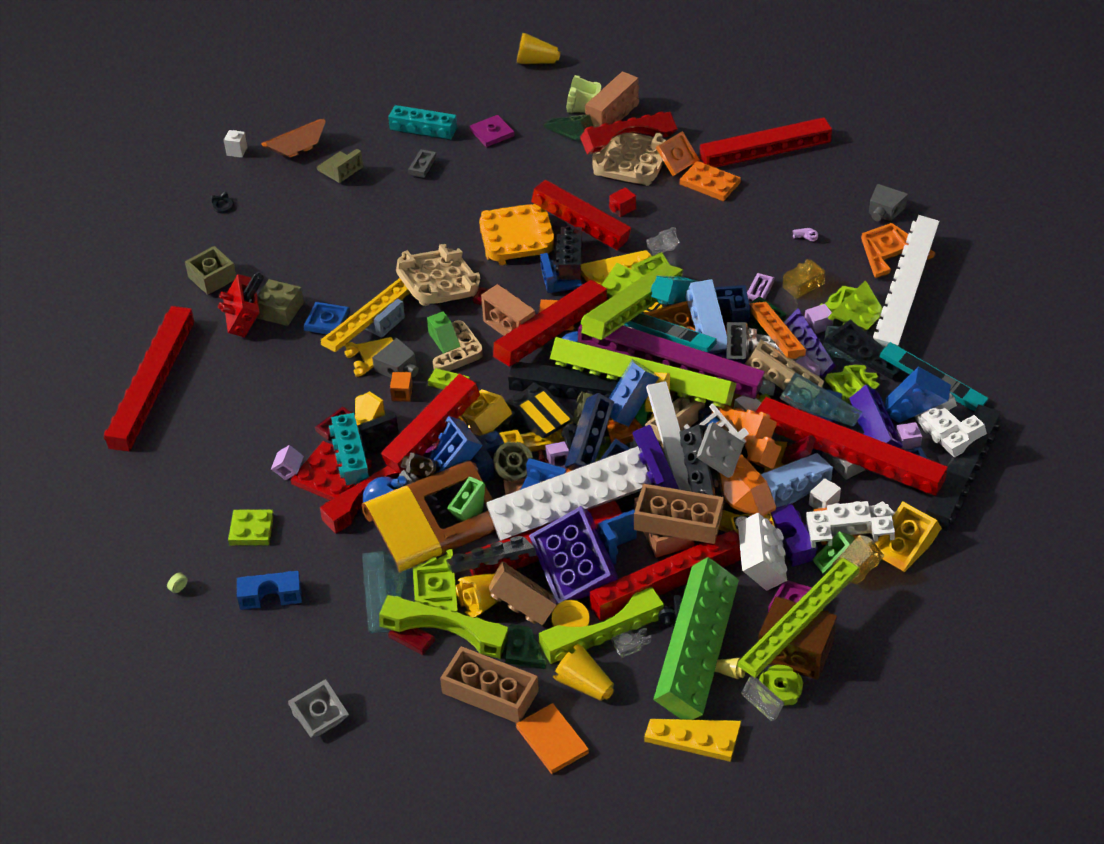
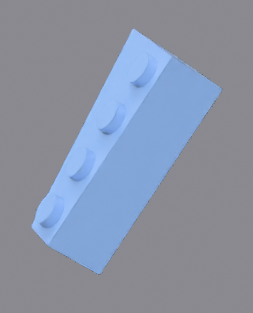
(706, 313)
(797, 478)

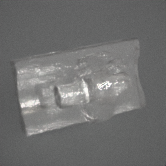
(663, 242)

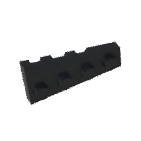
(862, 347)
(491, 555)

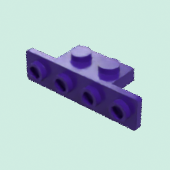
(653, 457)

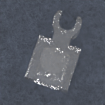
(630, 643)

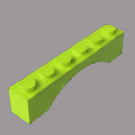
(640, 610)
(403, 614)

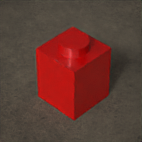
(622, 202)

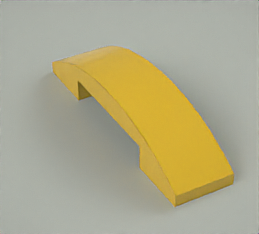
(532, 440)

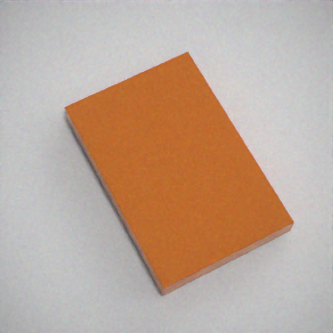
(552, 738)

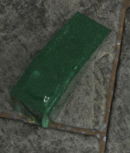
(571, 126)

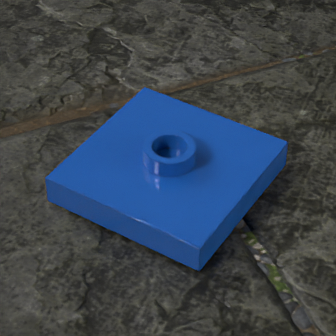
(325, 317)

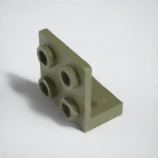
(341, 165)

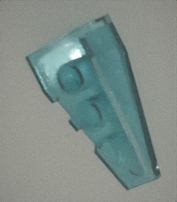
(812, 398)
(380, 580)

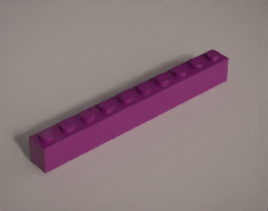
(663, 351)

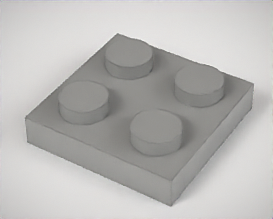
(720, 449)

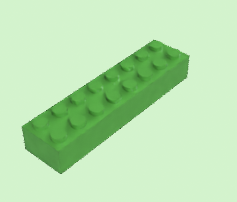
(696, 640)

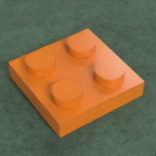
(677, 153)

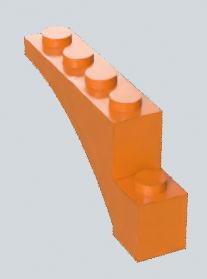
(759, 444)

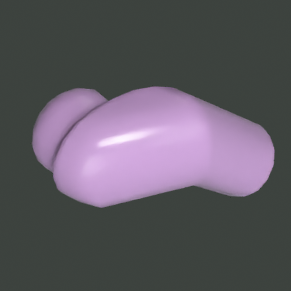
(807, 233)

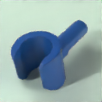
(400, 482)

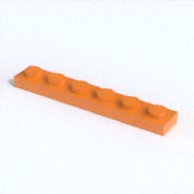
(777, 330)

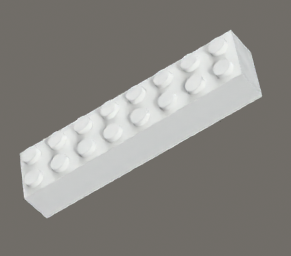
(556, 497)

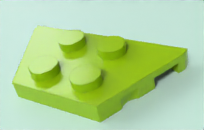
(860, 307)
(436, 583)

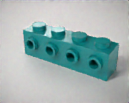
(422, 122)
(670, 289)
(349, 449)

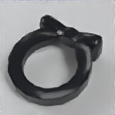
(224, 196)

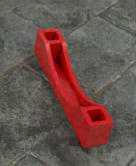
(597, 138)
(341, 510)

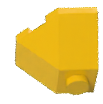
(368, 408)

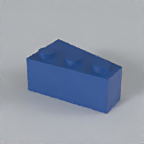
(916, 395)
(455, 445)

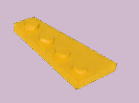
(700, 737)

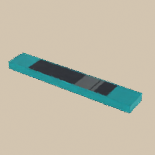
(672, 332)
(909, 362)

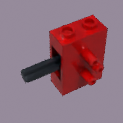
(241, 303)

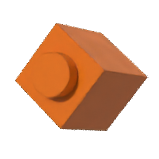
(401, 386)

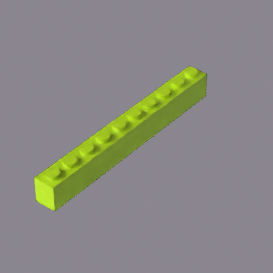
(625, 304)
(614, 365)

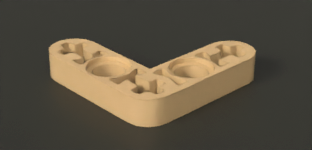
(469, 350)

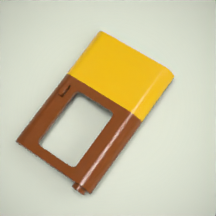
(411, 527)

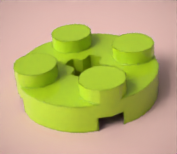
(790, 679)

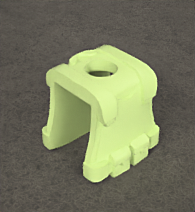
(581, 93)

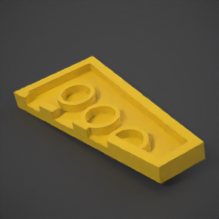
(600, 269)

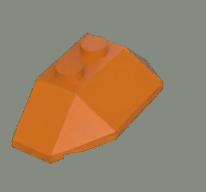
(297, 139)
(747, 489)

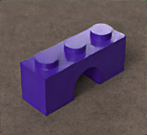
(798, 546)

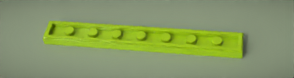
(798, 617)

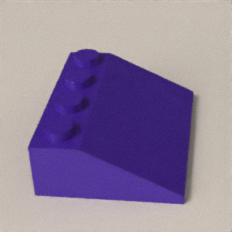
(573, 556)

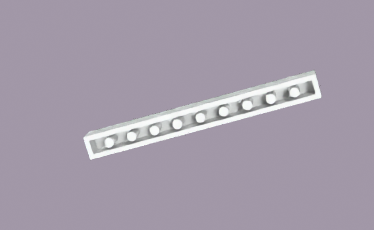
(906, 282)

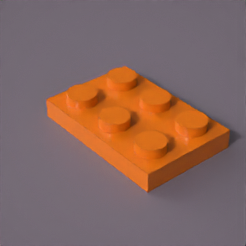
(710, 180)

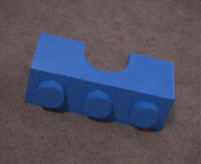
(253, 588)

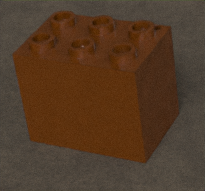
(810, 647)

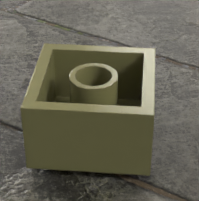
(210, 270)
(279, 302)

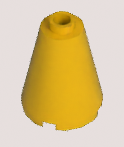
(536, 51)
(475, 594)
(584, 674)

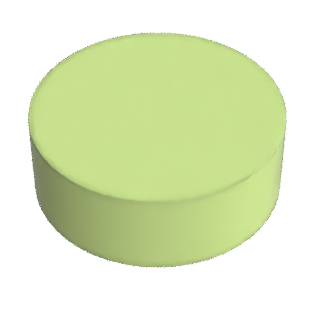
(177, 582)

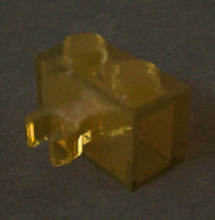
(803, 278)
(862, 553)

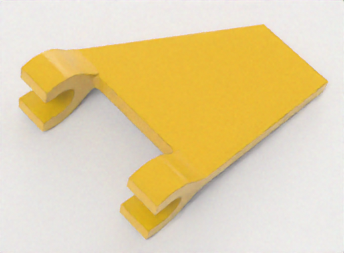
(367, 351)

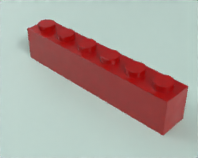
(581, 214)
(431, 421)

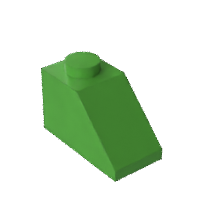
(442, 332)
(468, 500)
(826, 557)

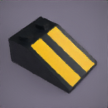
(539, 411)

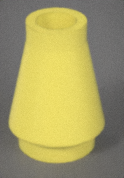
(730, 668)

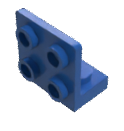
(551, 278)
(540, 471)
(616, 532)

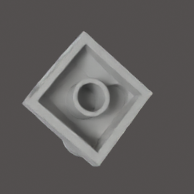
(318, 709)

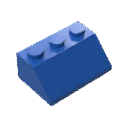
(631, 392)

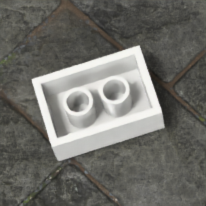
(762, 551)

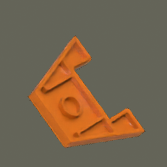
(883, 244)

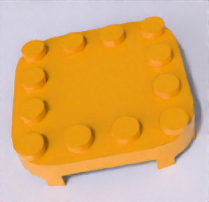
(516, 232)

